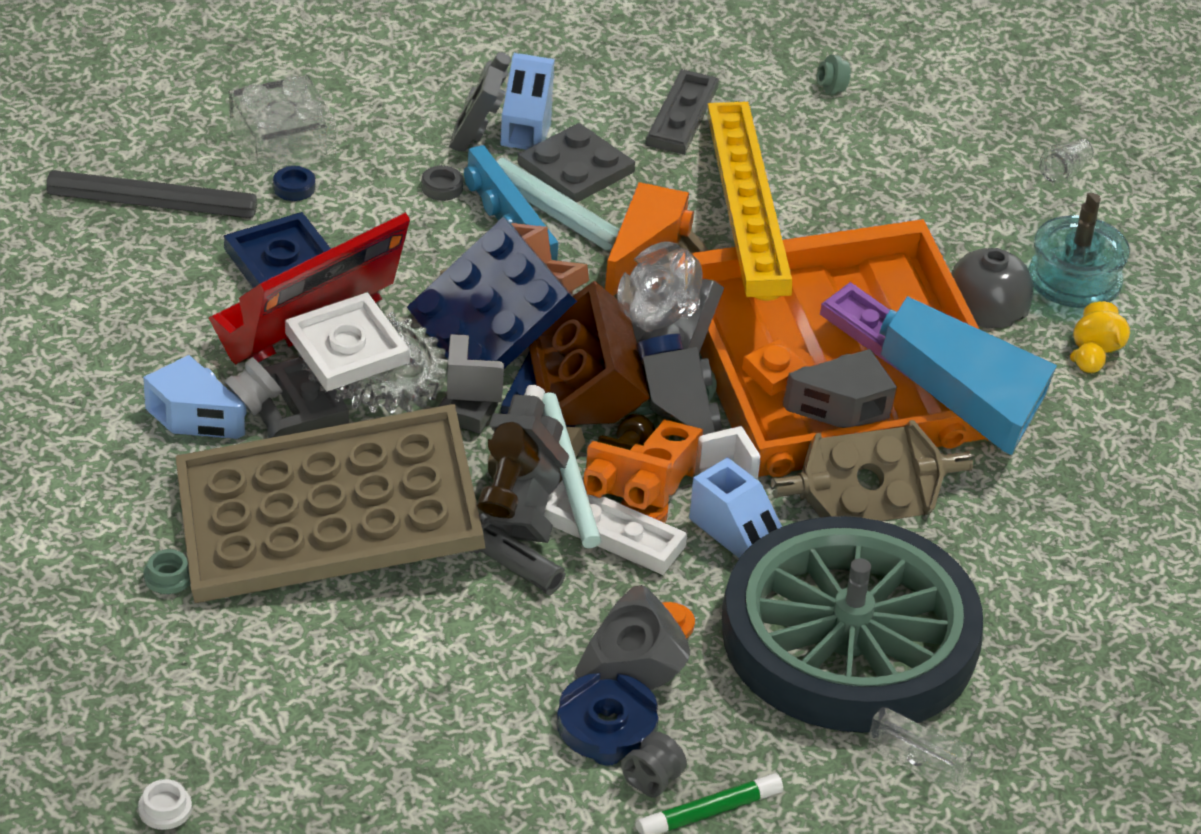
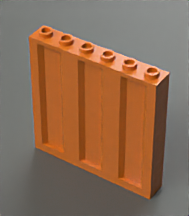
(879, 260)

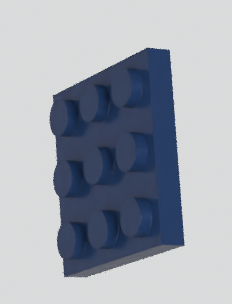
(494, 295)

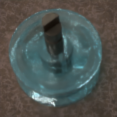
(1079, 258)

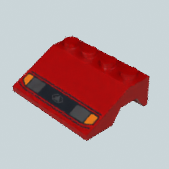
(343, 272)

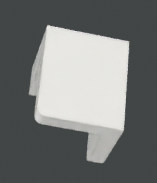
(727, 443)

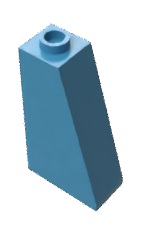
(968, 370)

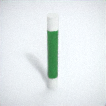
(710, 805)

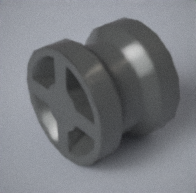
(654, 764)

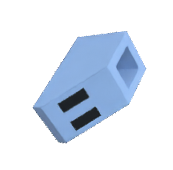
(527, 101)
(193, 401)
(731, 506)

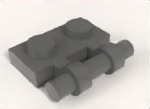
(480, 100)

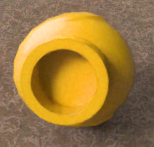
(1098, 333)

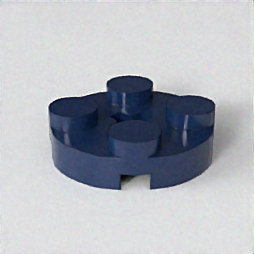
(600, 739)

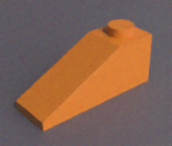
(652, 218)

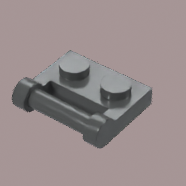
(307, 403)

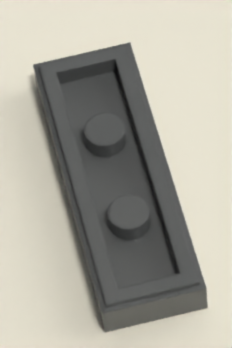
(682, 112)

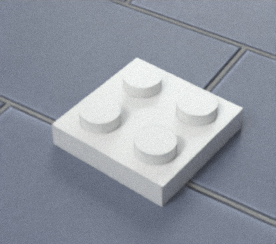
(347, 341)

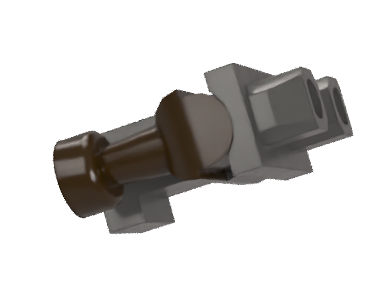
(526, 469)

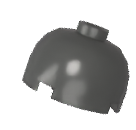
(994, 286)

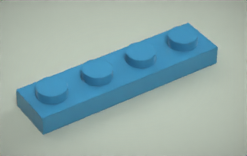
(499, 193)

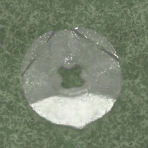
(677, 296)

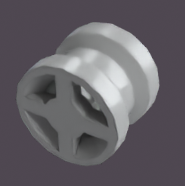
(253, 386)

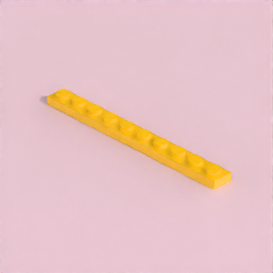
(749, 202)

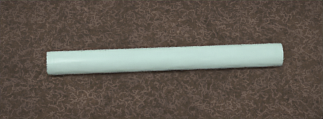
(573, 480)

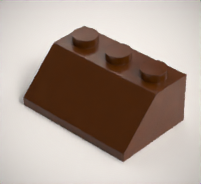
(591, 360)

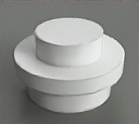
(164, 805)

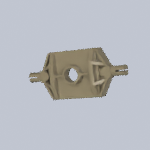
(901, 457)

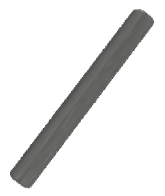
(151, 194)

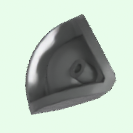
(637, 641)

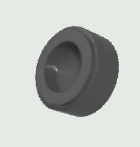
(442, 183)

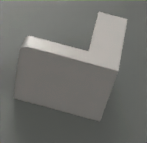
(472, 378)

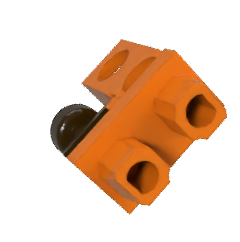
(641, 461)

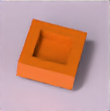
(771, 366)

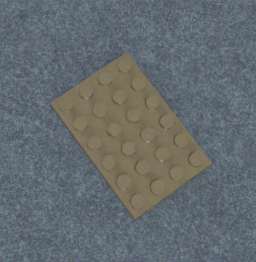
(327, 503)

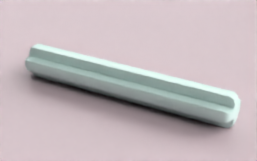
(561, 207)

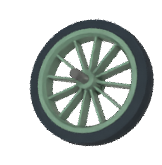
(851, 622)

